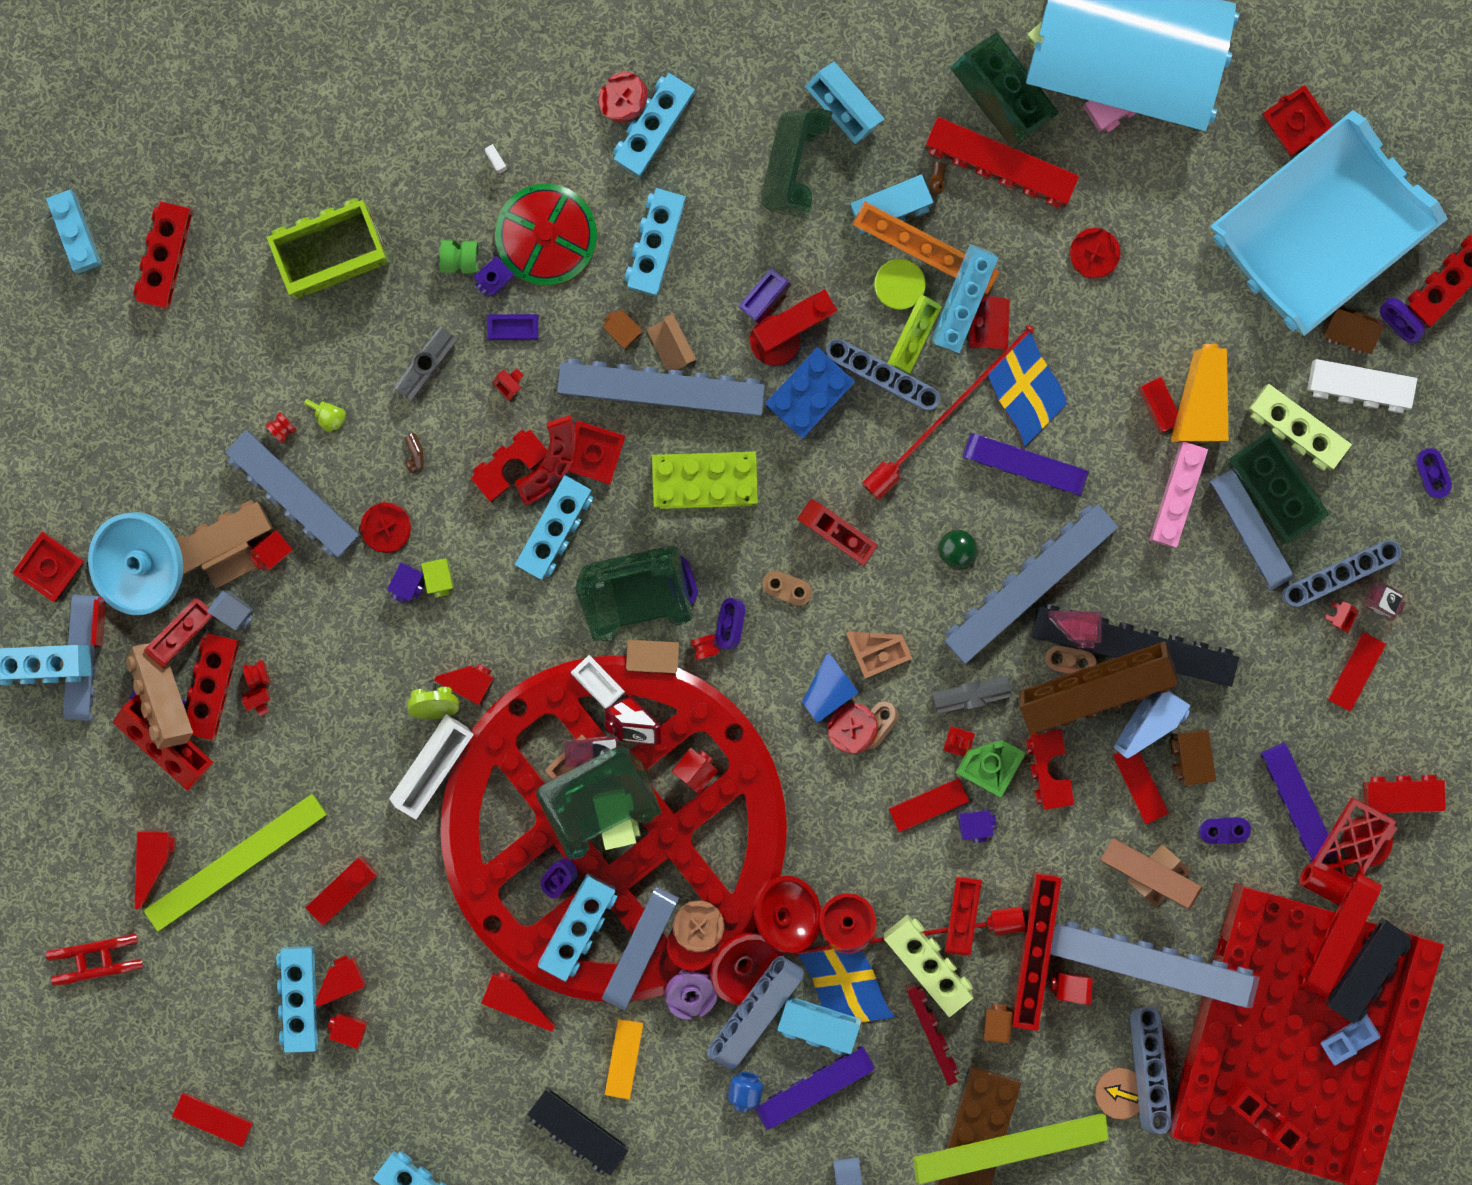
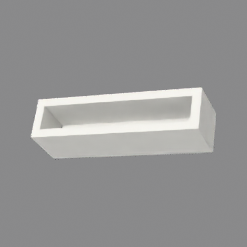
(1362, 385)
(431, 766)

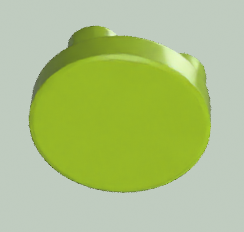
(899, 284)
(432, 704)

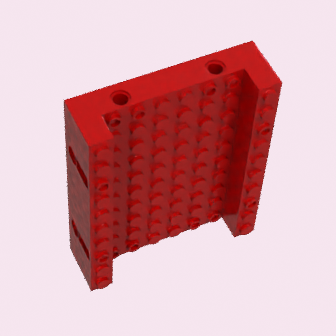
(1279, 1048)

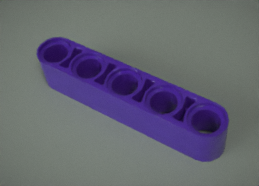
(1026, 464)
(1297, 799)
(815, 1088)

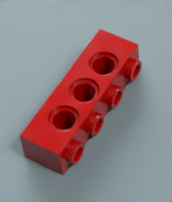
(162, 294)
(1448, 294)
(221, 676)
(182, 762)

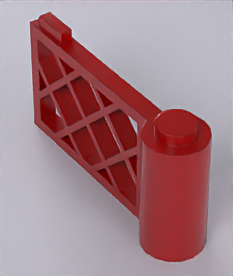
(1324, 878)

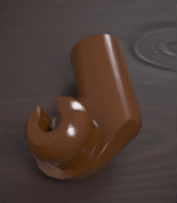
(935, 184)
(416, 451)

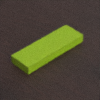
(914, 334)

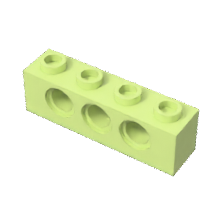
(1334, 444)
(950, 998)

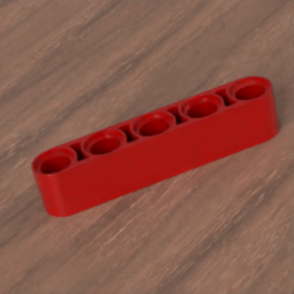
(1341, 935)

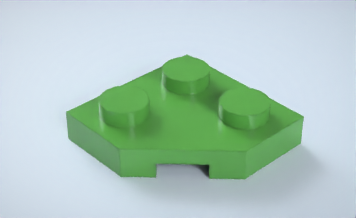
(991, 765)

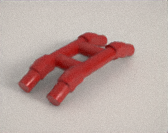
(107, 968)

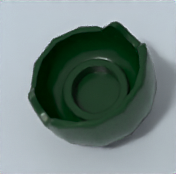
(958, 549)

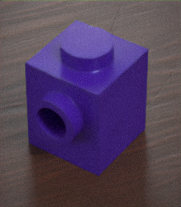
(493, 277)
(406, 583)
(977, 825)

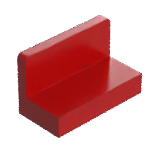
(990, 324)
(1159, 404)

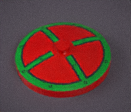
(546, 234)

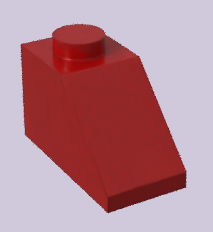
(468, 682)
(340, 980)
(1072, 987)

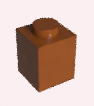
(622, 328)
(997, 1023)

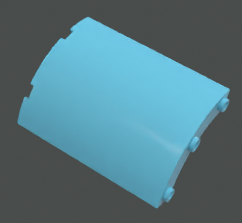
(1137, 55)
(1326, 224)

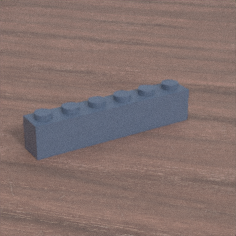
(293, 494)

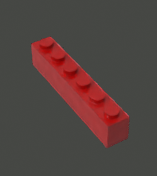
(1002, 162)
(1036, 950)

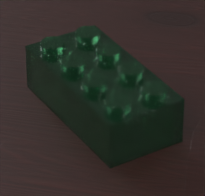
(1000, 89)
(1277, 487)

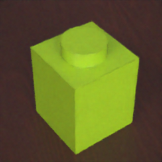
(438, 577)

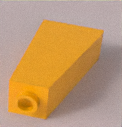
(1204, 401)

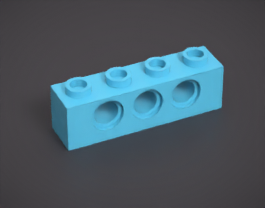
(638, 161)
(650, 282)
(964, 298)
(566, 490)
(75, 664)
(305, 960)
(567, 966)
(398, 1163)

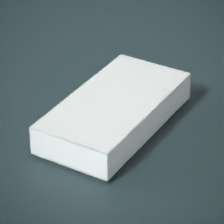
(597, 682)

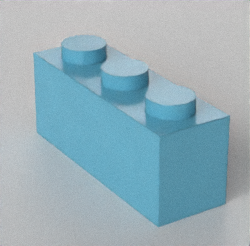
(849, 106)
(899, 200)
(74, 231)
(819, 1025)

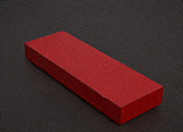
(179, 632)
(1356, 671)
(1141, 786)
(928, 804)
(963, 916)
(212, 1119)

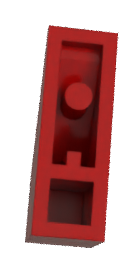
(795, 320)
(837, 531)
(152, 856)
(342, 890)
(510, 998)

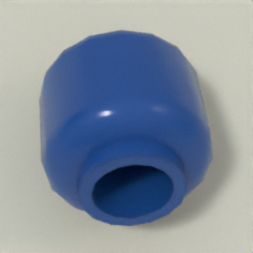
(745, 1091)

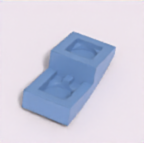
(1350, 1039)

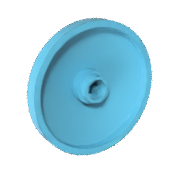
(135, 563)

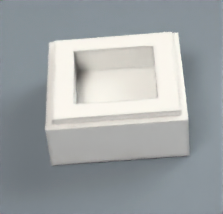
(495, 159)

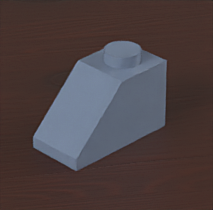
(231, 610)

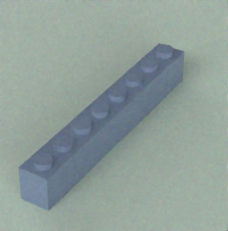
(660, 388)
(1031, 583)
(1155, 965)

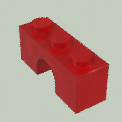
(490, 476)
(1051, 792)
(1267, 1120)

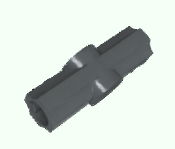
(436, 349)
(972, 694)

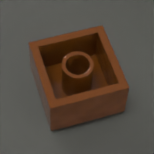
(1192, 757)

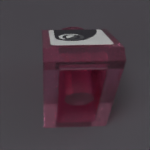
(1384, 600)
(1079, 626)
(583, 750)

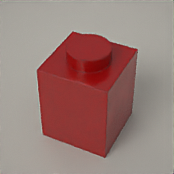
(269, 551)
(695, 770)
(347, 1030)

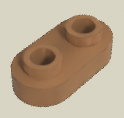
(787, 587)
(1069, 659)
(884, 726)

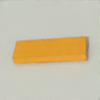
(624, 1058)

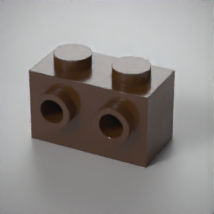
(1352, 329)

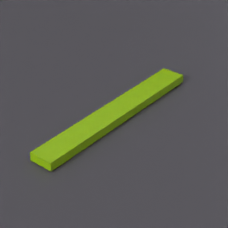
(235, 862)
(1010, 1148)

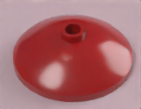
(798, 914)
(736, 980)

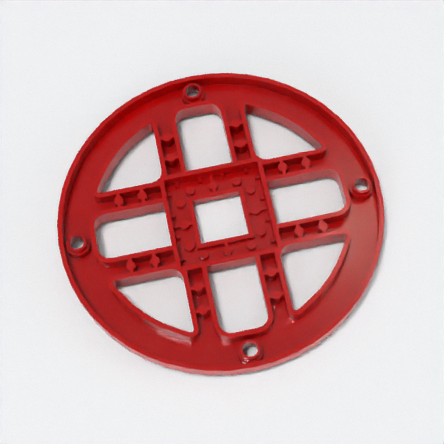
(669, 836)

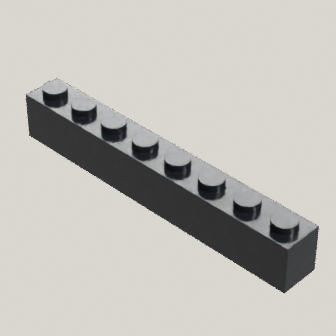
(1116, 641)

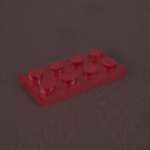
(936, 1040)

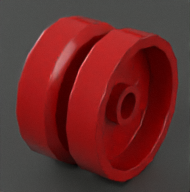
(841, 910)

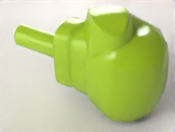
(328, 415)

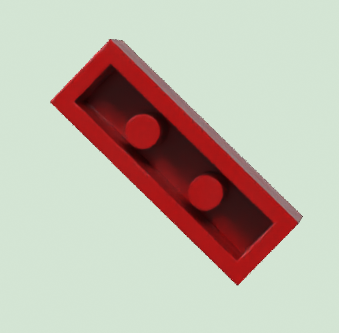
(1405, 794)

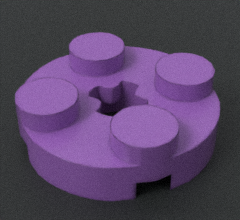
(685, 982)

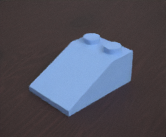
(1151, 721)

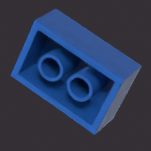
(809, 393)

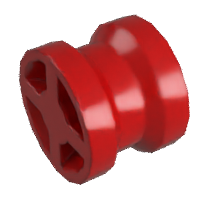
(281, 427)
(704, 647)
(256, 674)

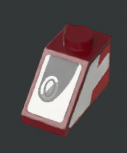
(632, 723)

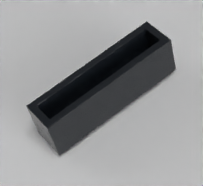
(1368, 970)
(578, 1131)

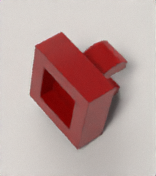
(508, 384)
(1345, 616)
(257, 699)
(958, 741)

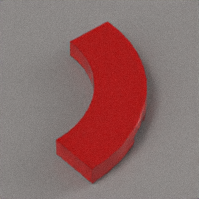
(554, 465)

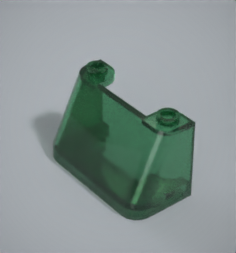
(780, 190)
(633, 591)
(597, 799)

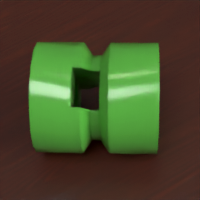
(458, 256)

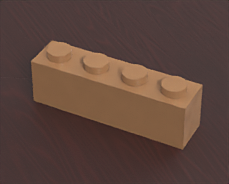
(223, 535)
(159, 699)

